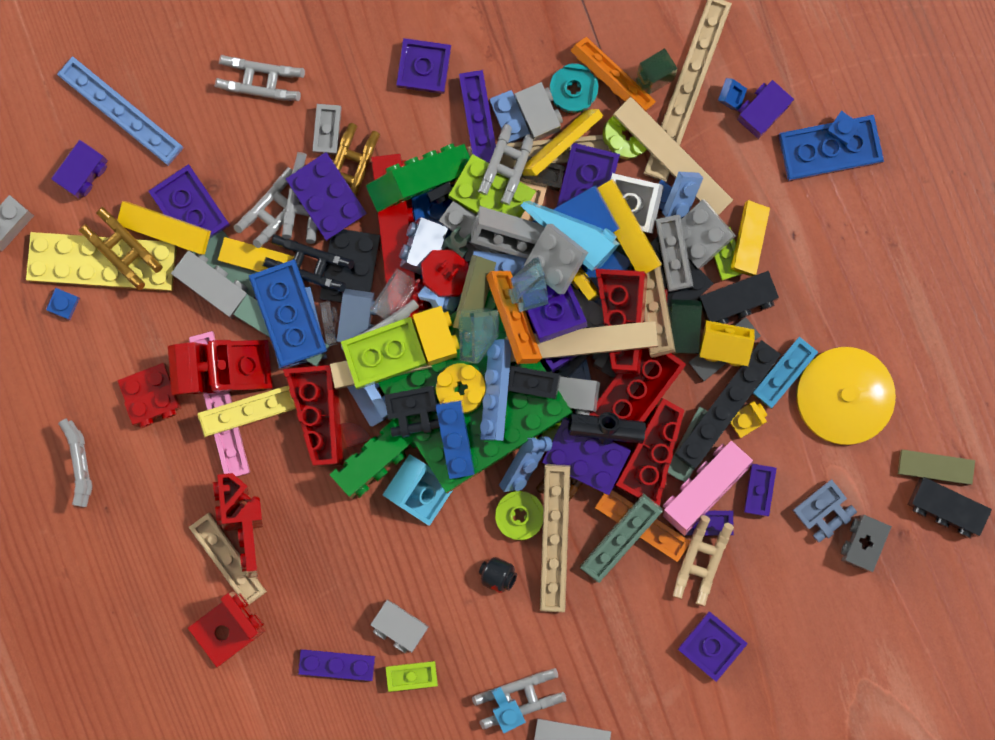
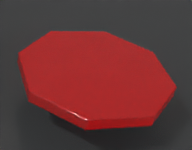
(444, 273)

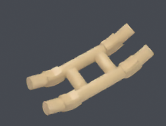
(707, 574)

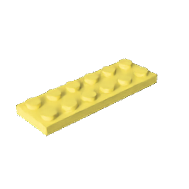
(78, 262)

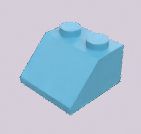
(417, 490)

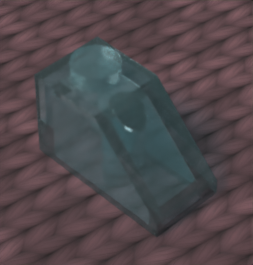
(529, 287)
(477, 333)

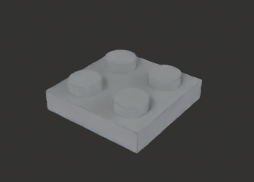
(704, 233)
(558, 257)

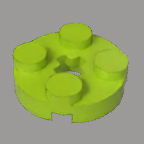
(617, 142)
(533, 518)

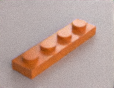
(610, 73)
(514, 322)
(657, 535)

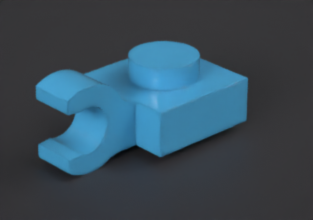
(507, 713)

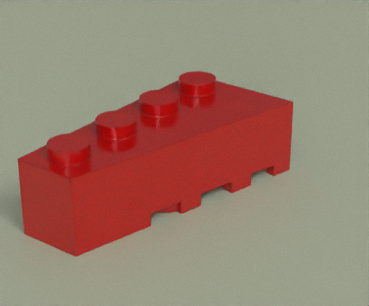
(623, 303)
(317, 412)
(649, 462)

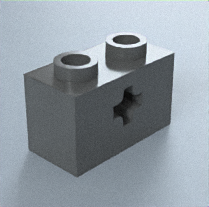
(876, 534)

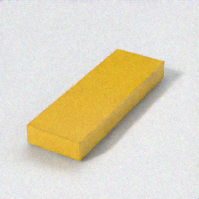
(750, 238)
(247, 255)

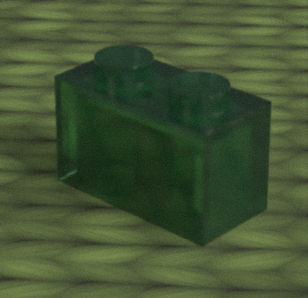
(656, 71)
(686, 325)

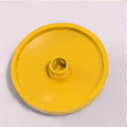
(845, 396)

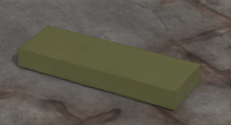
(476, 286)
(936, 467)

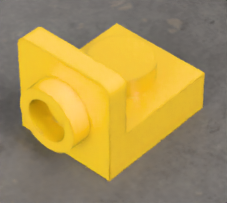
(748, 419)

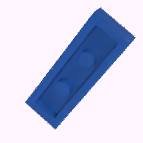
(455, 439)

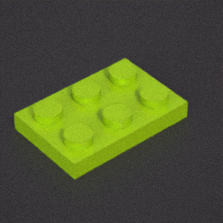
(466, 190)
(384, 353)

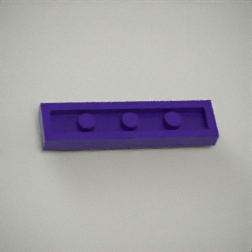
(478, 114)

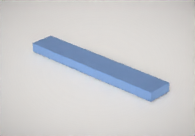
(120, 111)

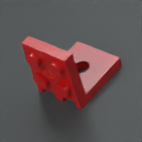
(240, 621)

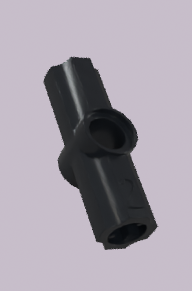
(606, 428)

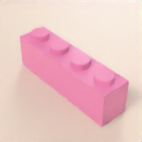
(707, 488)

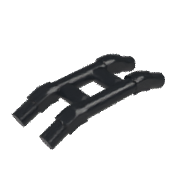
(322, 256)

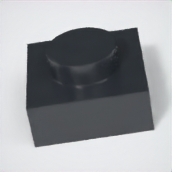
(439, 194)

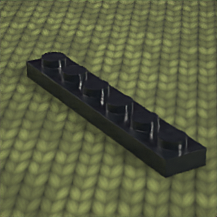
(727, 405)

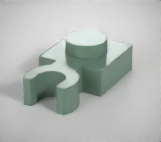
(456, 243)

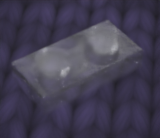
(394, 294)

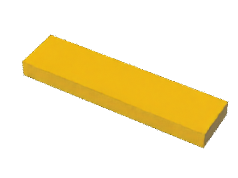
(562, 142)
(163, 227)
(630, 233)

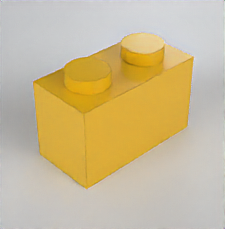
(435, 335)
(727, 343)

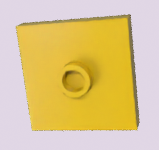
(585, 284)

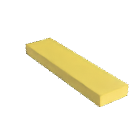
(246, 411)

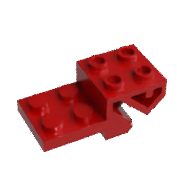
(219, 366)
(236, 516)

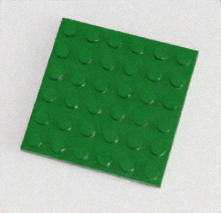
(525, 414)

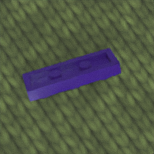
(336, 665)

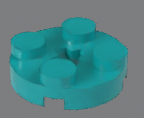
(574, 102)

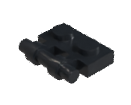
(412, 403)

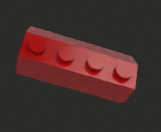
(637, 395)

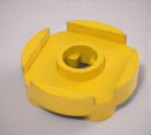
(468, 376)

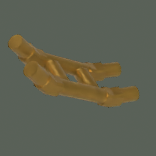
(363, 159)
(106, 248)

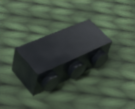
(739, 298)
(949, 508)

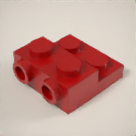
(149, 396)

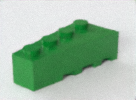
(418, 176)
(372, 461)

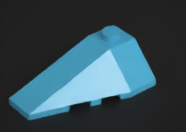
(594, 240)

